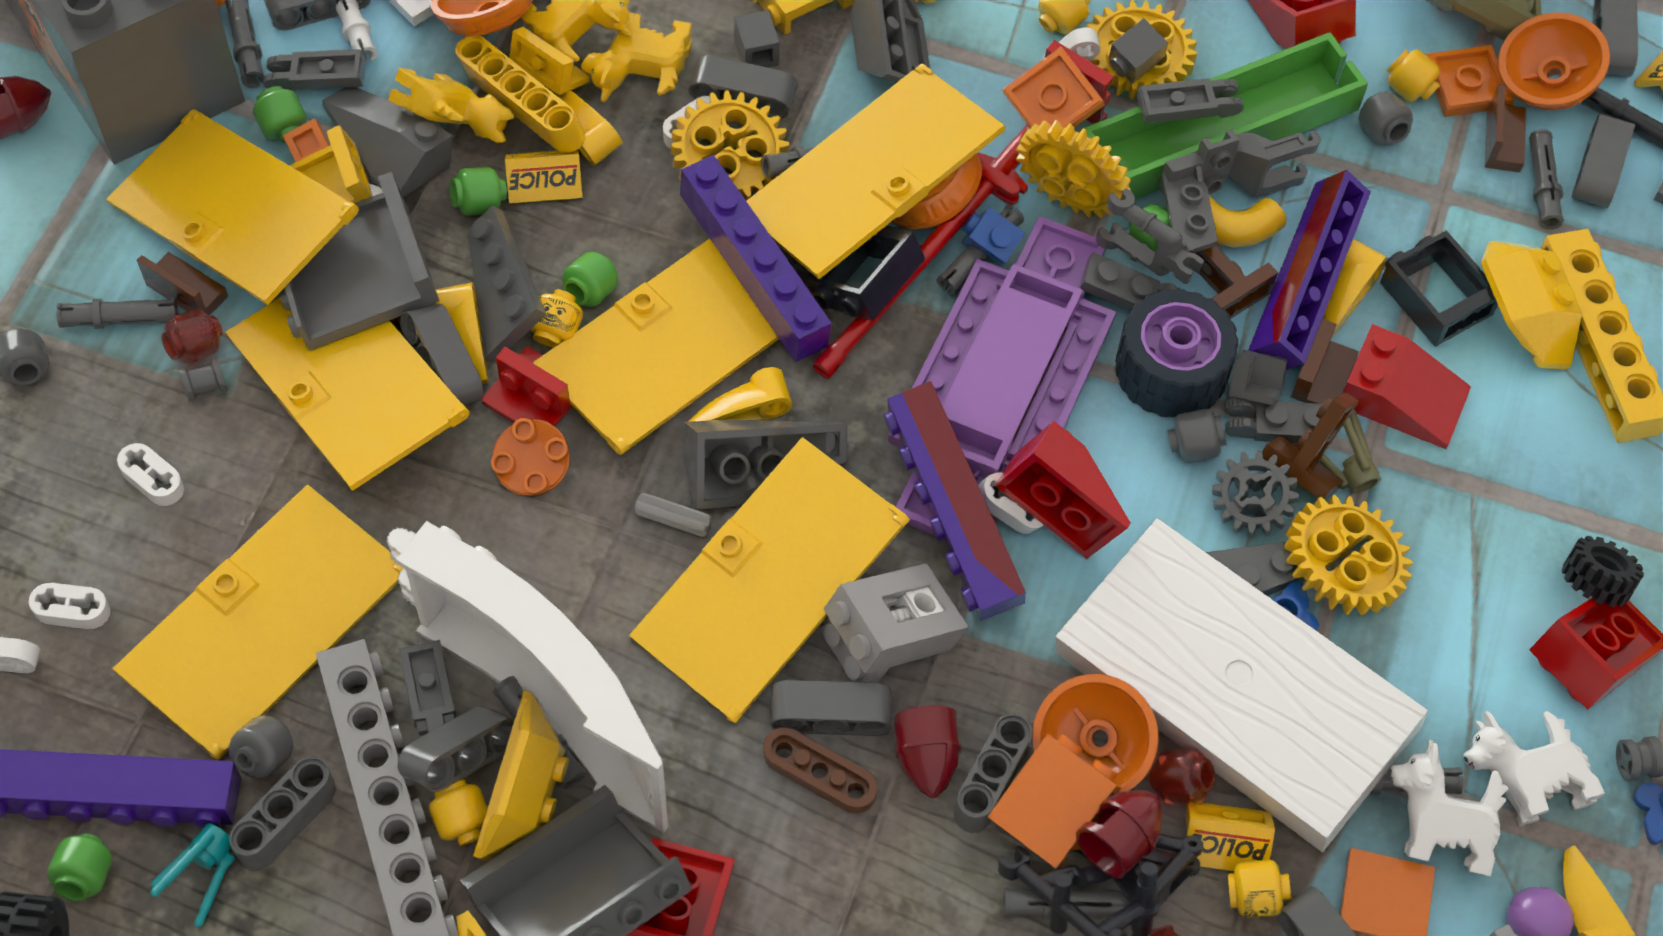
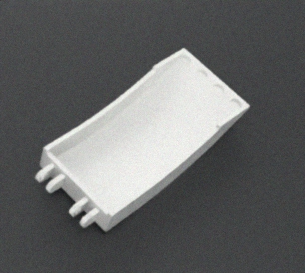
(513, 630)

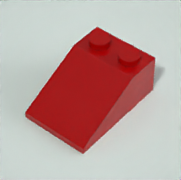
(1302, 20)
(1406, 388)
(1064, 490)
(1597, 648)
(700, 908)

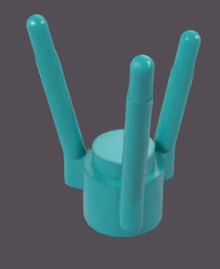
(207, 848)

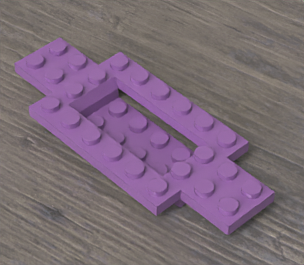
(1000, 347)

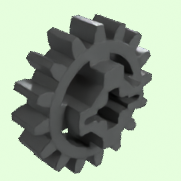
(1245, 480)

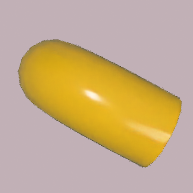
(1247, 226)

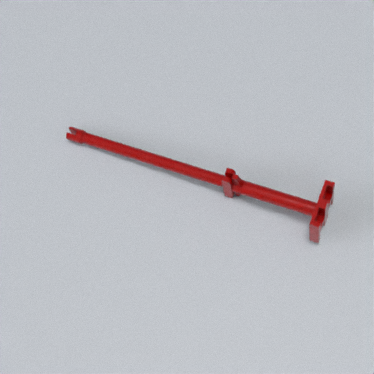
(997, 179)

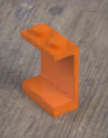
(1053, 799)

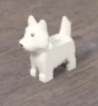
(1535, 773)
(1447, 819)

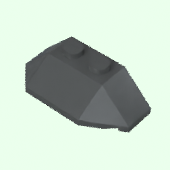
(888, 38)

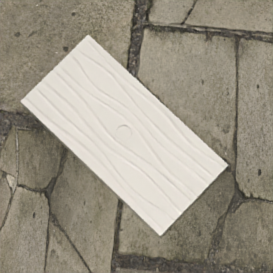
(1243, 683)

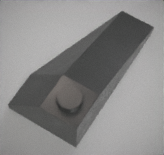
(390, 138)
(734, 457)

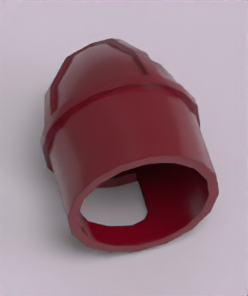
(21, 104)
(928, 746)
(1123, 833)

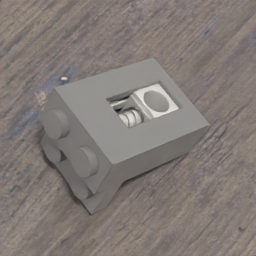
(890, 622)

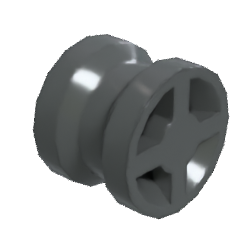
(1640, 758)

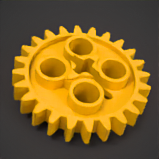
(1180, 52)
(710, 123)
(1071, 167)
(1363, 579)

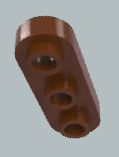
(808, 756)

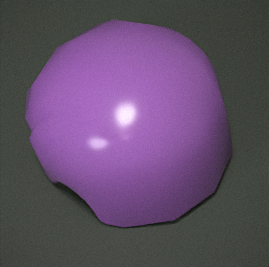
(1539, 913)

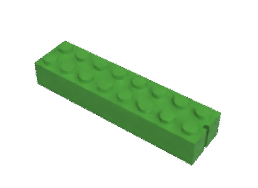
(1279, 96)

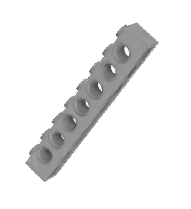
(341, 670)

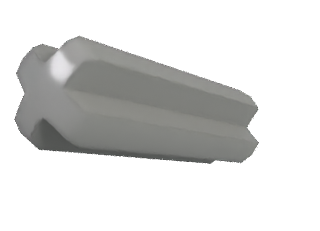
(673, 514)

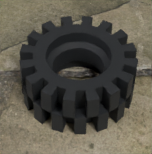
(1602, 571)

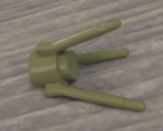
(1359, 469)

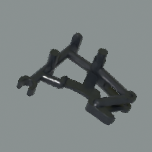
(1143, 892)

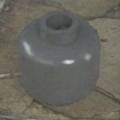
(1385, 118)
(22, 357)
(1197, 435)
(261, 746)

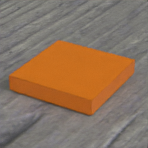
(1468, 80)
(1053, 92)
(1386, 895)

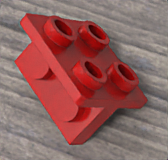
(526, 389)

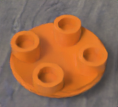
(530, 457)

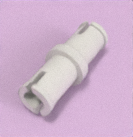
(355, 28)

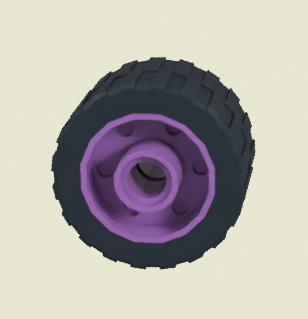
(1176, 352)

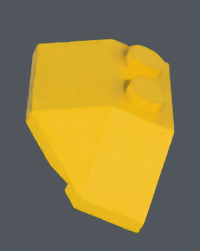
(1534, 301)
(524, 782)

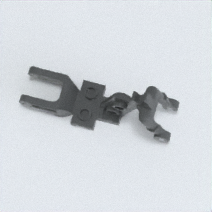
(1186, 190)

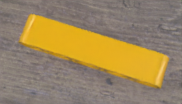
(520, 93)

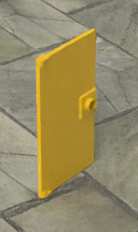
(872, 169)
(232, 206)
(660, 348)
(355, 398)
(767, 579)
(260, 621)

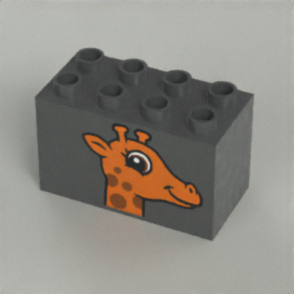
(135, 64)

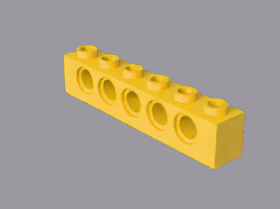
(1608, 342)

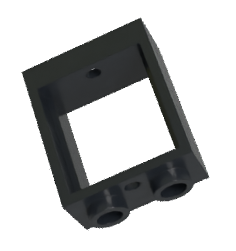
(900, 260)
(1462, 271)

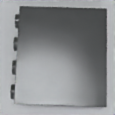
(361, 274)
(577, 876)

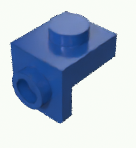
(992, 235)

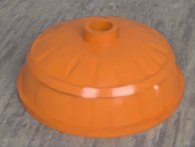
(479, 16)
(1554, 46)
(945, 198)
(1108, 705)

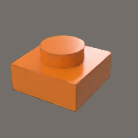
(306, 140)

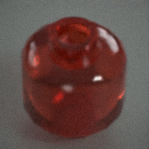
(191, 336)
(1182, 776)

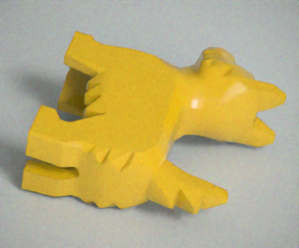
(571, 19)
(641, 54)
(451, 103)

